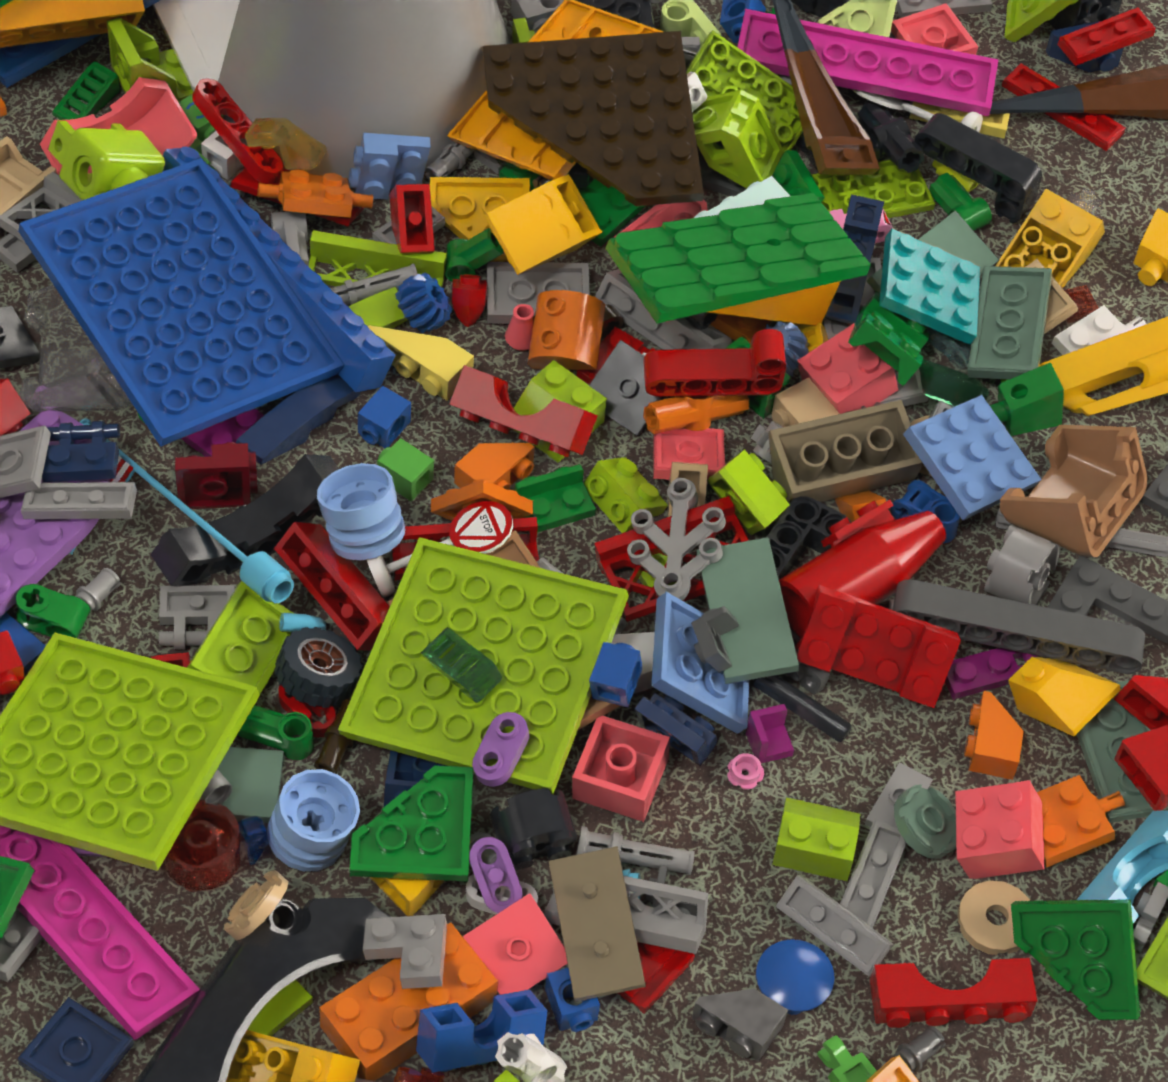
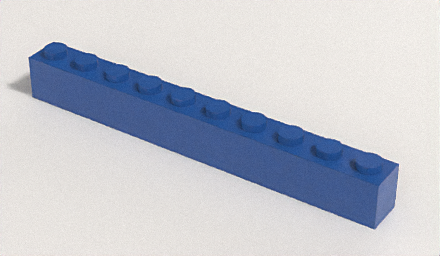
(361, 351)

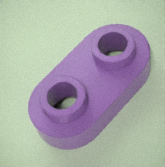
(501, 746)
(496, 874)

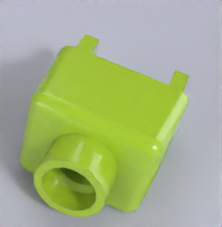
(113, 153)

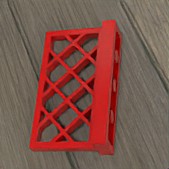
(613, 555)

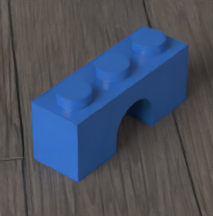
(452, 1041)

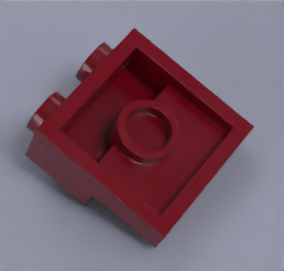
(218, 479)

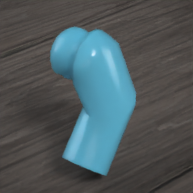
(291, 621)

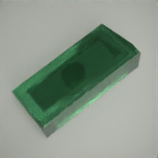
(949, 384)

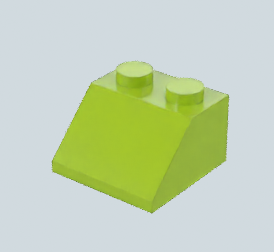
(559, 384)
(752, 493)
(817, 839)

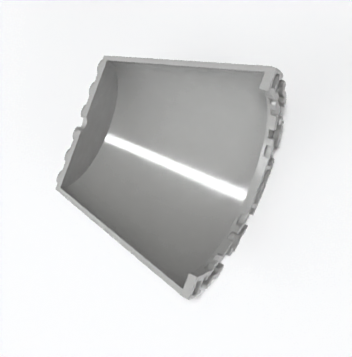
(360, 68)

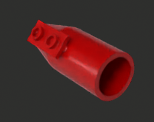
(863, 559)

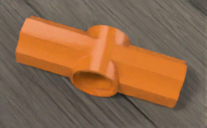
(692, 412)

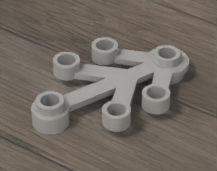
(677, 544)

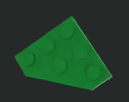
(420, 831)
(1085, 950)

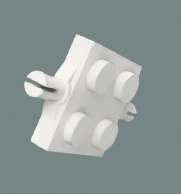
(1092, 329)

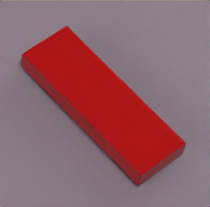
(1106, 36)

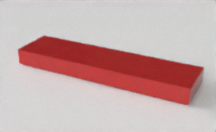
(1094, 127)

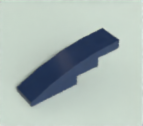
(295, 417)

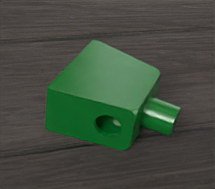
(1030, 401)

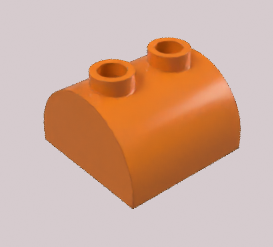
(566, 330)

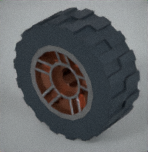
(318, 667)

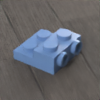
(386, 162)

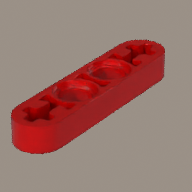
(215, 101)

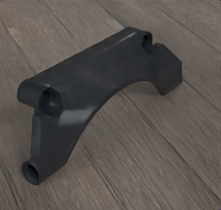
(250, 976)

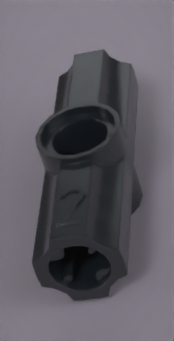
(891, 136)

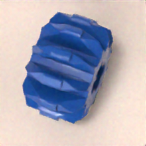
(423, 302)

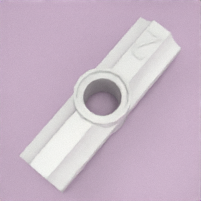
(529, 1059)

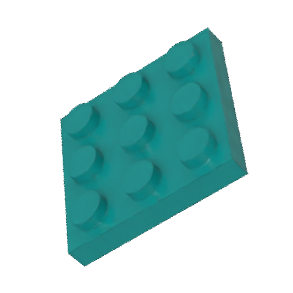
(930, 286)

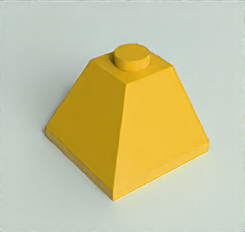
(1060, 693)

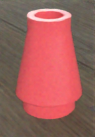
(520, 327)

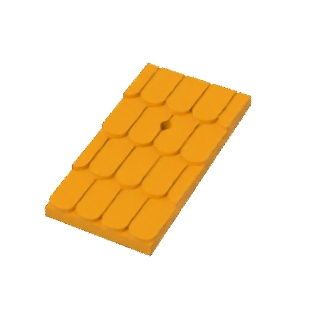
(496, 132)

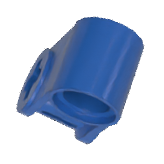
(927, 500)

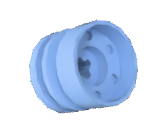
(361, 511)
(313, 820)

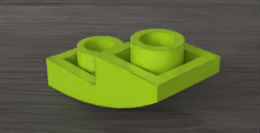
(380, 309)

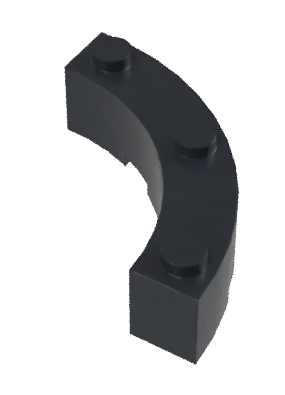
(192, 554)

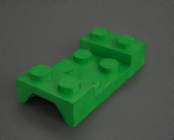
(890, 337)

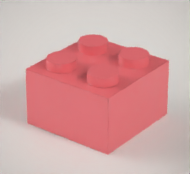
(848, 374)
(620, 767)
(999, 830)

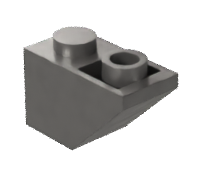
(741, 1018)

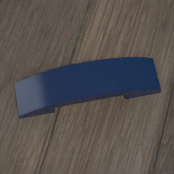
(862, 228)

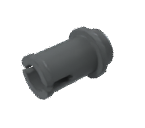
(921, 1048)

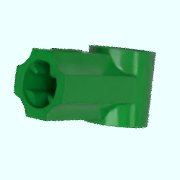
(954, 197)
(468, 255)
(277, 729)

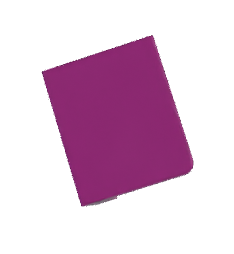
(768, 734)

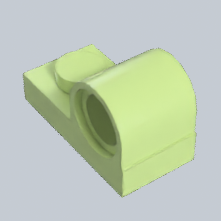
(687, 18)

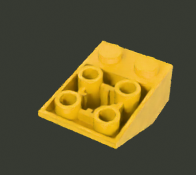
(543, 224)
(1056, 236)
(279, 1060)

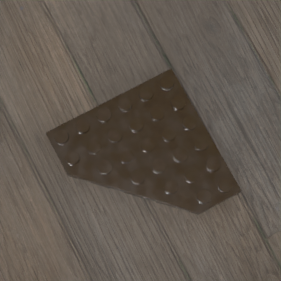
(608, 106)

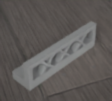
(666, 335)
(661, 924)

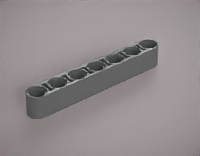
(1024, 626)

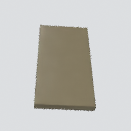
(596, 924)

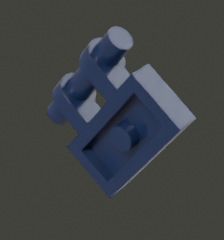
(82, 461)

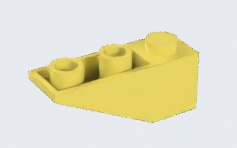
(427, 359)

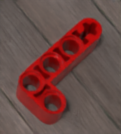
(718, 371)

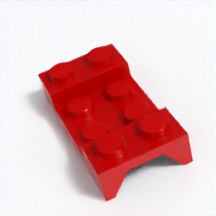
(878, 646)

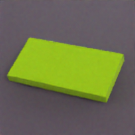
(729, 69)
(900, 191)

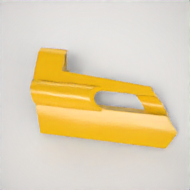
(1114, 360)

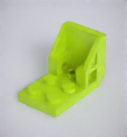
(138, 55)
(747, 137)

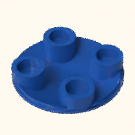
(795, 975)

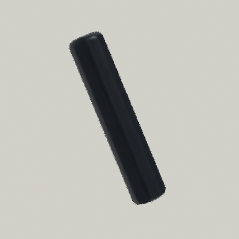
(804, 706)

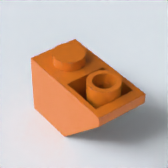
(497, 462)
(996, 739)

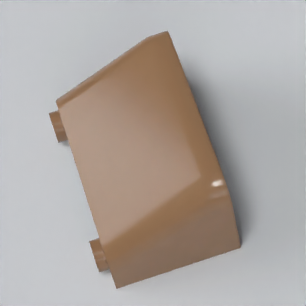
(1086, 492)

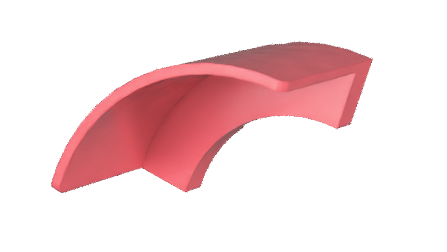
(144, 107)

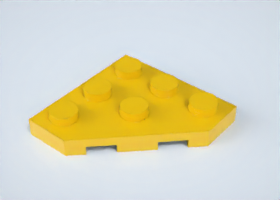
(468, 199)

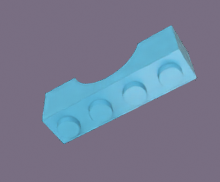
(1134, 864)

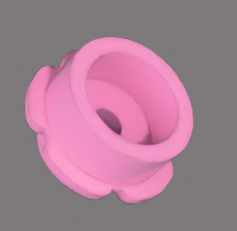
(748, 763)

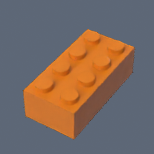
(381, 1020)

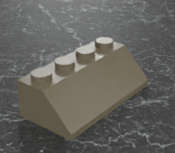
(844, 453)

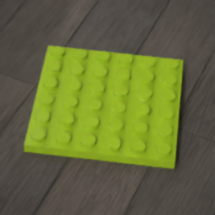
(526, 619)
(113, 748)

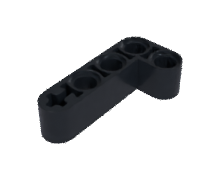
(984, 161)
(801, 533)

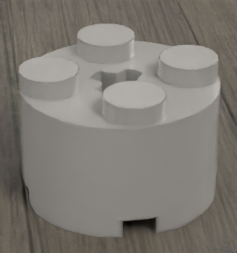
(1021, 566)

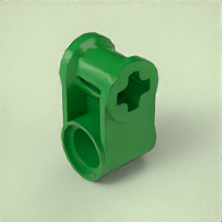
(52, 612)

